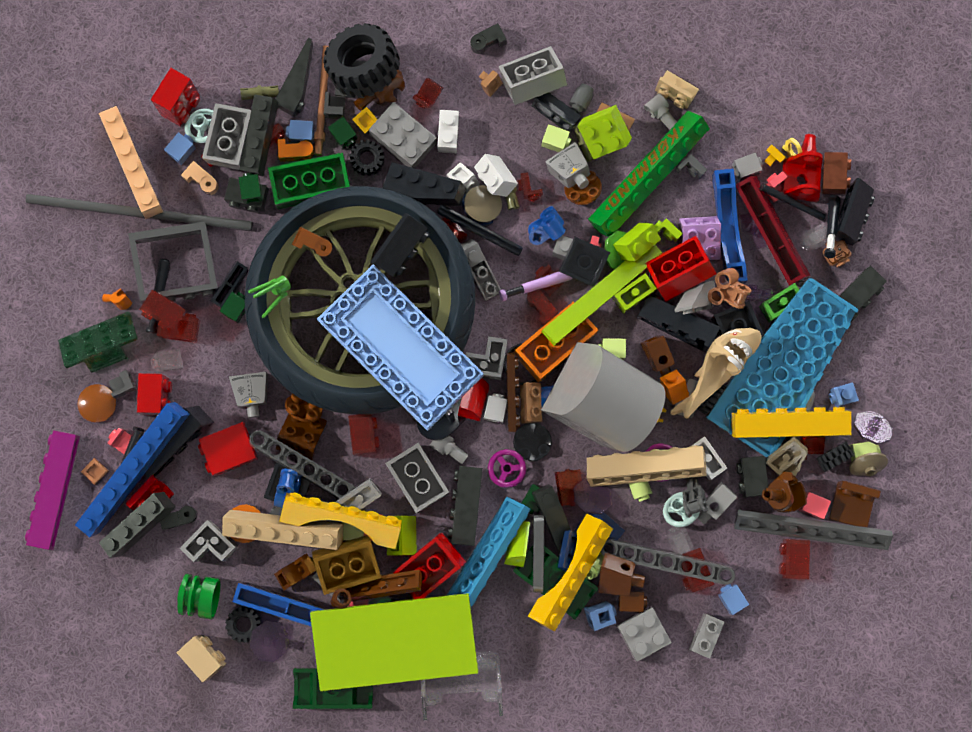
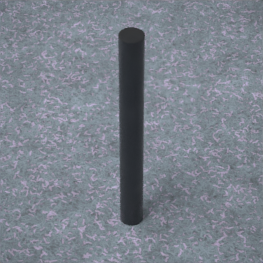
(793, 202)

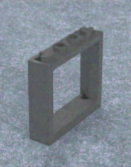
(169, 233)

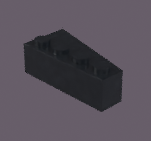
(684, 327)

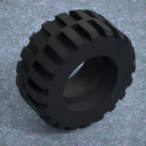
(352, 45)

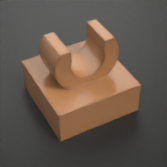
(490, 82)

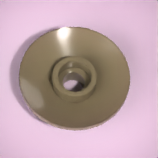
(868, 464)

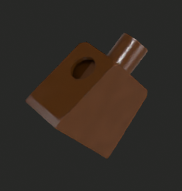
(654, 349)
(618, 576)

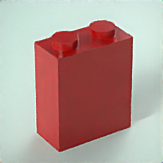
(227, 449)

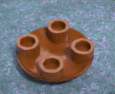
(587, 194)
(96, 403)
(302, 410)

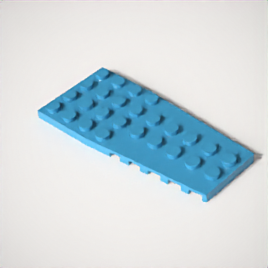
(787, 360)

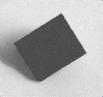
(334, 106)
(122, 385)

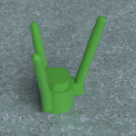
(277, 286)

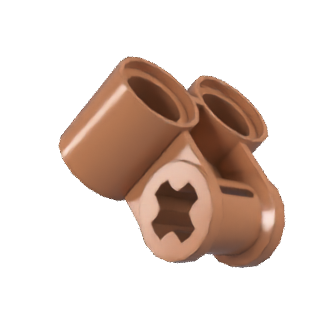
(731, 291)

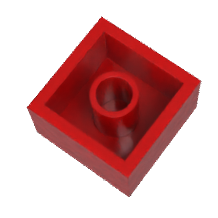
(152, 393)

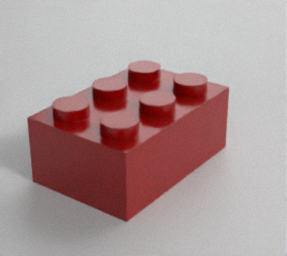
(176, 97)
(680, 268)
(436, 562)

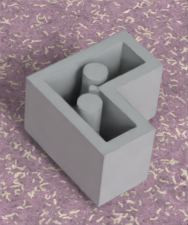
(492, 362)
(209, 538)

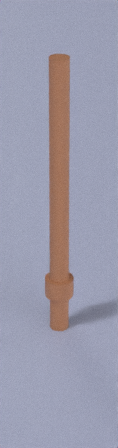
(319, 135)

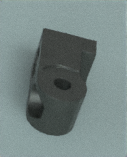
(487, 38)
(179, 518)

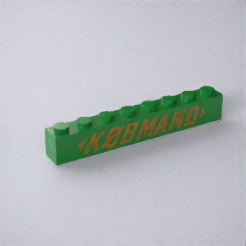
(649, 173)

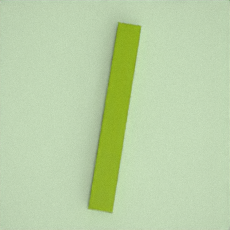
(597, 296)

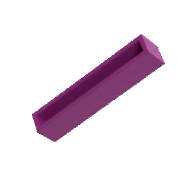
(52, 491)

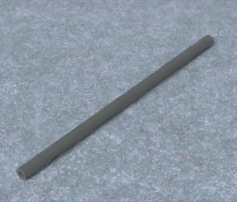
(135, 211)

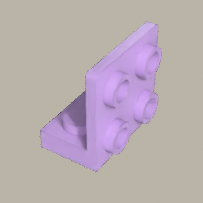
(707, 231)

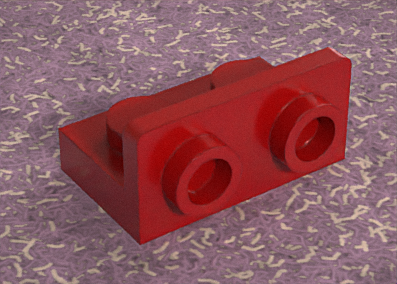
(151, 486)

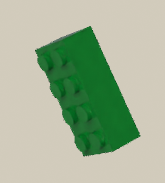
(304, 179)

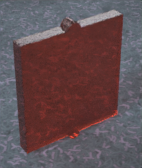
(565, 483)

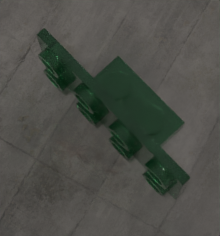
(99, 344)

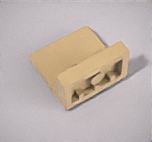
(676, 89)

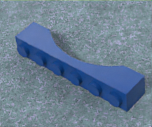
(726, 210)

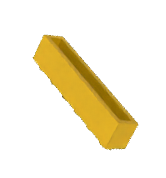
(791, 423)

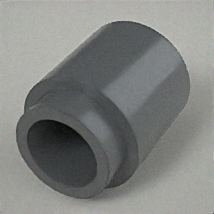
(581, 98)

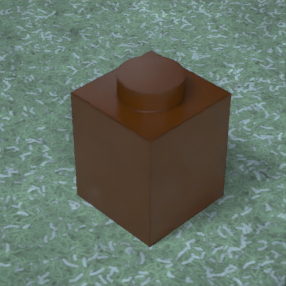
(634, 602)

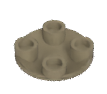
(482, 204)

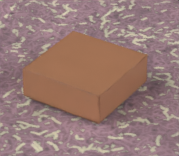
(95, 471)

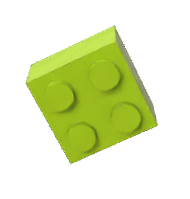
(604, 132)

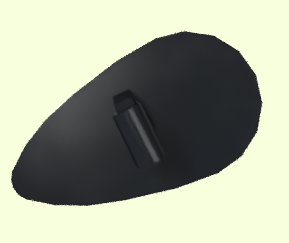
(445, 425)

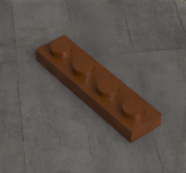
(512, 383)
(387, 585)

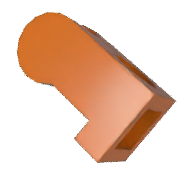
(295, 152)

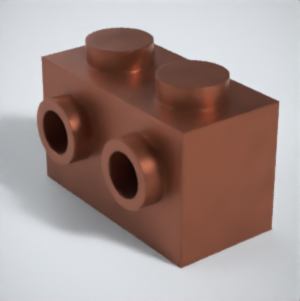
(835, 173)

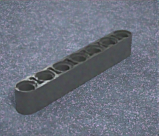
(301, 462)
(677, 559)

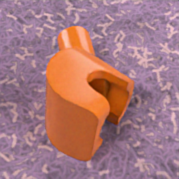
(118, 298)

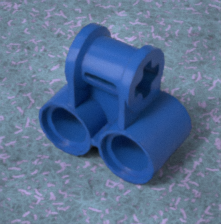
(547, 226)
(288, 483)

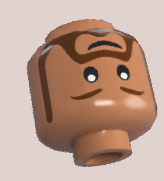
(842, 254)

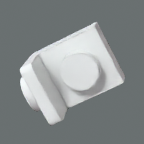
(464, 175)

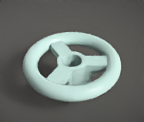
(196, 119)
(672, 506)

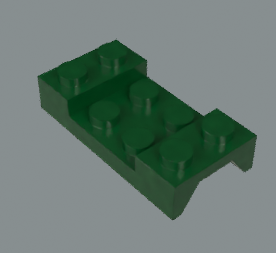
(552, 576)
(308, 693)

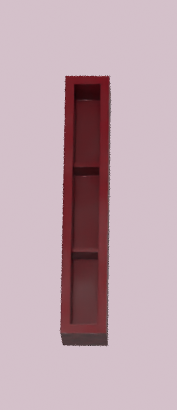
(772, 230)

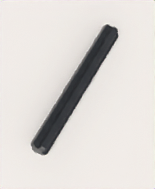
(479, 230)

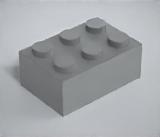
(533, 75)
(226, 136)
(402, 136)
(417, 478)

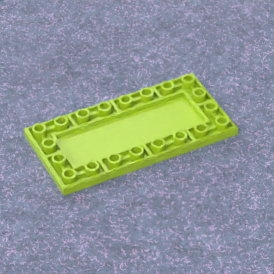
(394, 642)

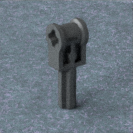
(694, 497)

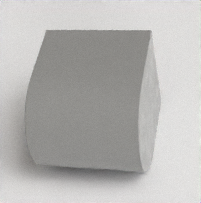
(605, 398)

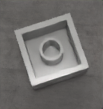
(643, 634)

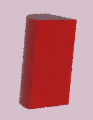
(474, 401)

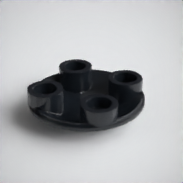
(532, 441)

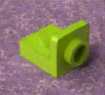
(669, 229)

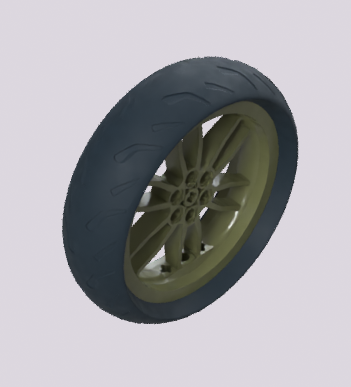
(342, 208)

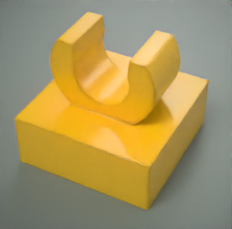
(365, 120)
(774, 154)

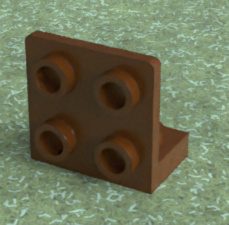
(301, 435)
(853, 503)

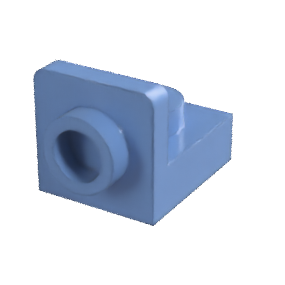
(843, 395)

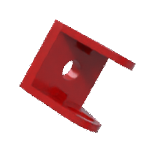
(808, 169)

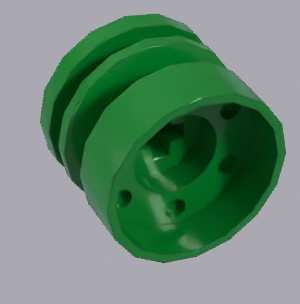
(194, 595)

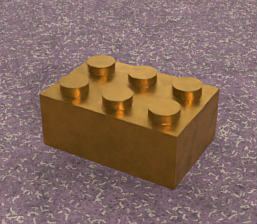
(347, 566)

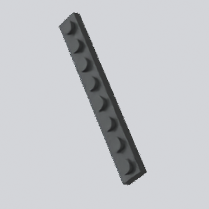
(813, 530)

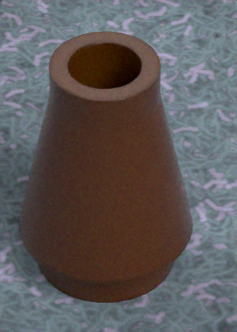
(343, 595)

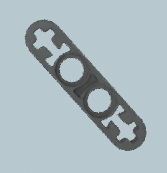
(538, 553)

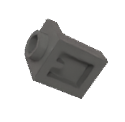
(695, 168)

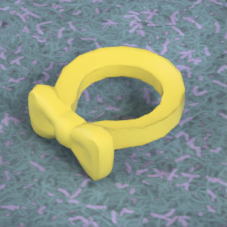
(788, 147)

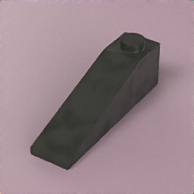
(294, 88)
(553, 513)

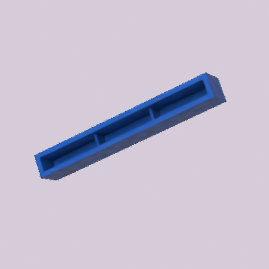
(132, 469)
(274, 603)

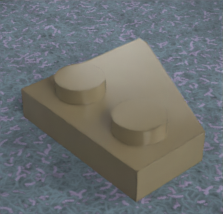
(788, 457)

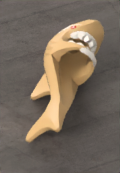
(722, 361)

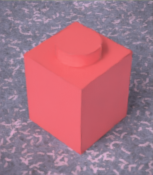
(816, 506)

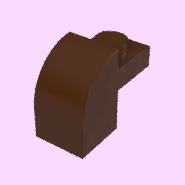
(295, 572)

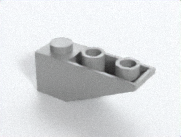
(480, 269)
(696, 298)

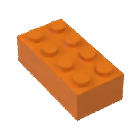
(542, 357)

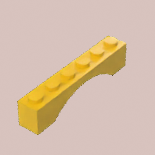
(301, 510)
(553, 605)

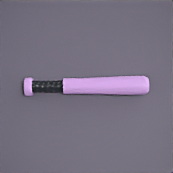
(546, 281)

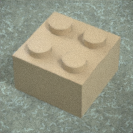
(202, 657)

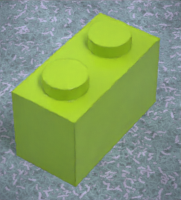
(637, 241)
(634, 293)

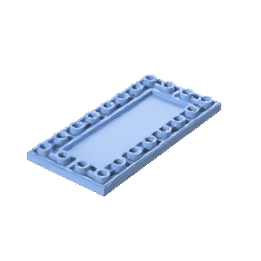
(400, 347)

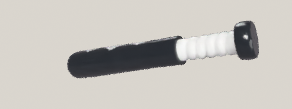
(832, 223)

